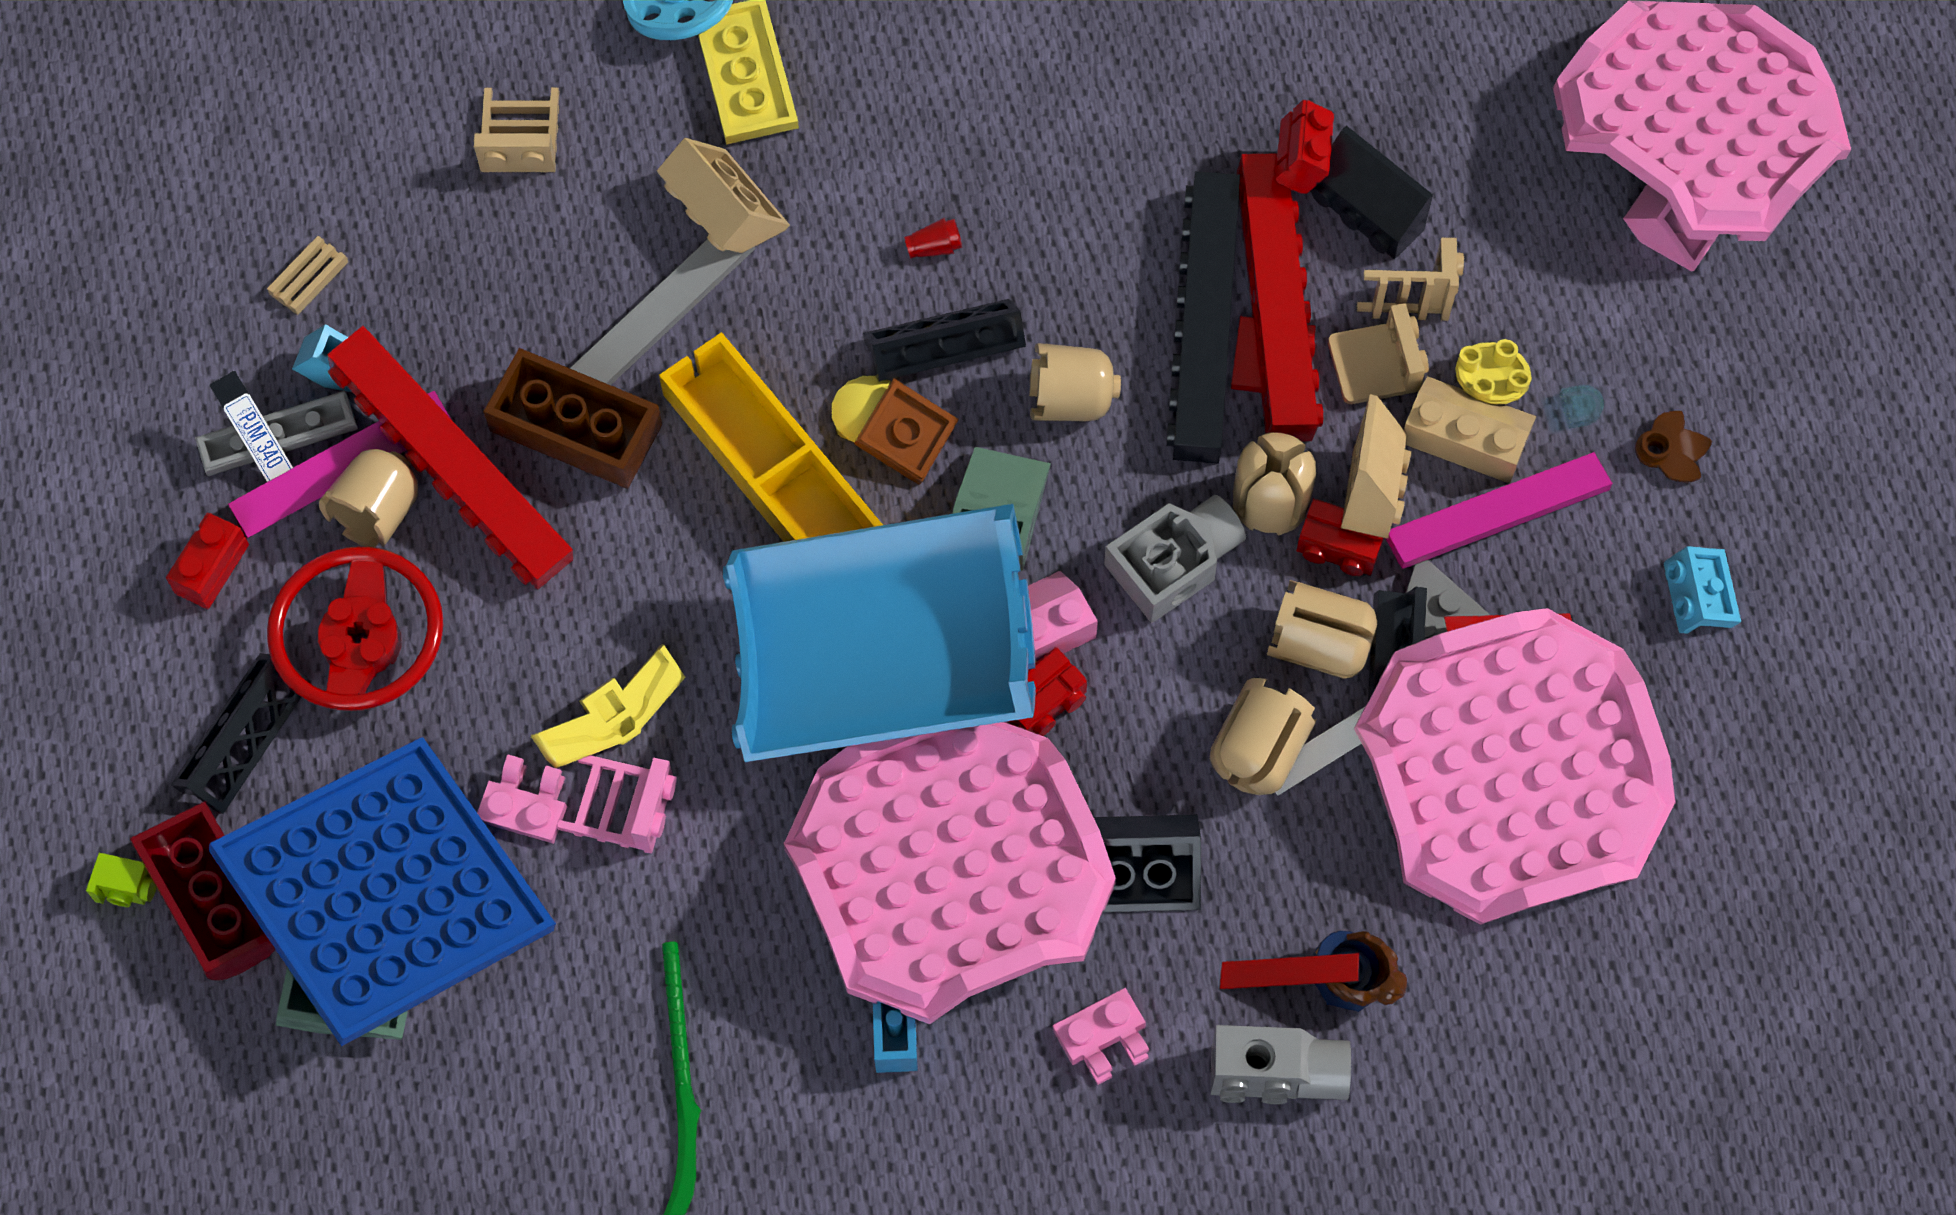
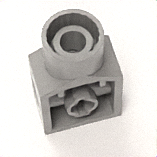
(1173, 554)
(1290, 1060)

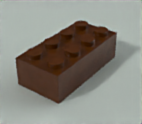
(573, 418)

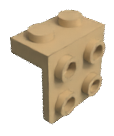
(1379, 358)

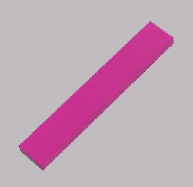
(308, 480)
(1498, 510)

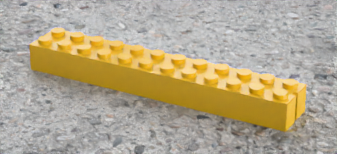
(762, 445)

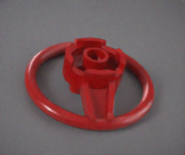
(359, 611)

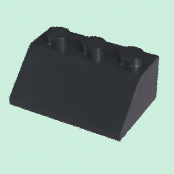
(1373, 195)
(1153, 862)

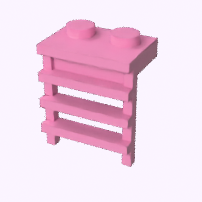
(647, 808)

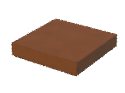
(906, 431)

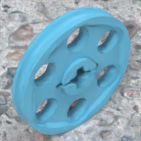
(666, 24)

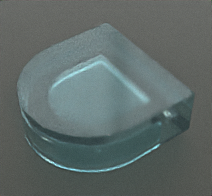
(1581, 405)

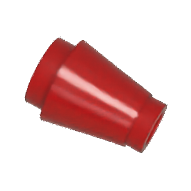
(934, 240)

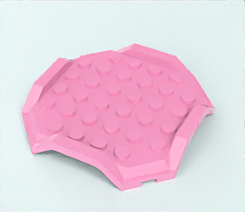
(1706, 110)
(1517, 763)
(949, 864)

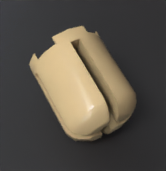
(1274, 483)
(1323, 631)
(1261, 738)

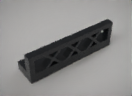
(945, 339)
(1399, 625)
(227, 729)

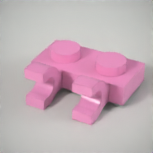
(520, 810)
(1099, 1027)

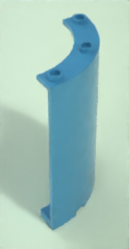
(881, 633)

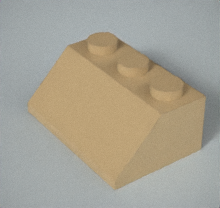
(720, 196)
(1467, 431)
(1376, 473)

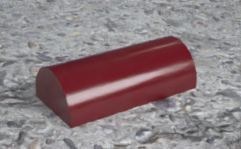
(200, 895)

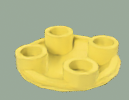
(1493, 372)
(855, 404)

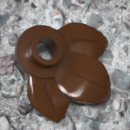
(1678, 447)

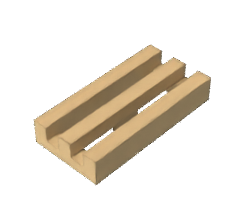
(294, 269)

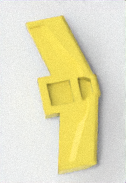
(612, 712)

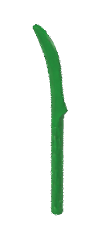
(687, 1109)

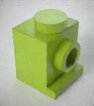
(120, 881)

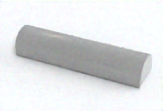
(291, 428)

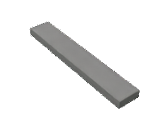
(658, 312)

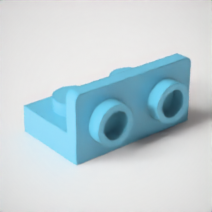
(1701, 589)

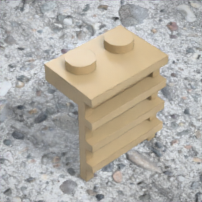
(518, 143)
(1437, 290)

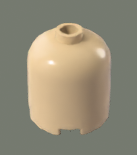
(1072, 383)
(371, 496)

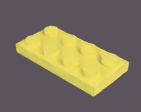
(747, 74)

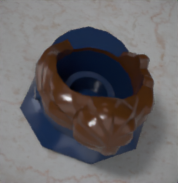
(1377, 973)

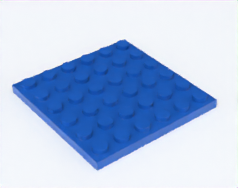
(381, 889)

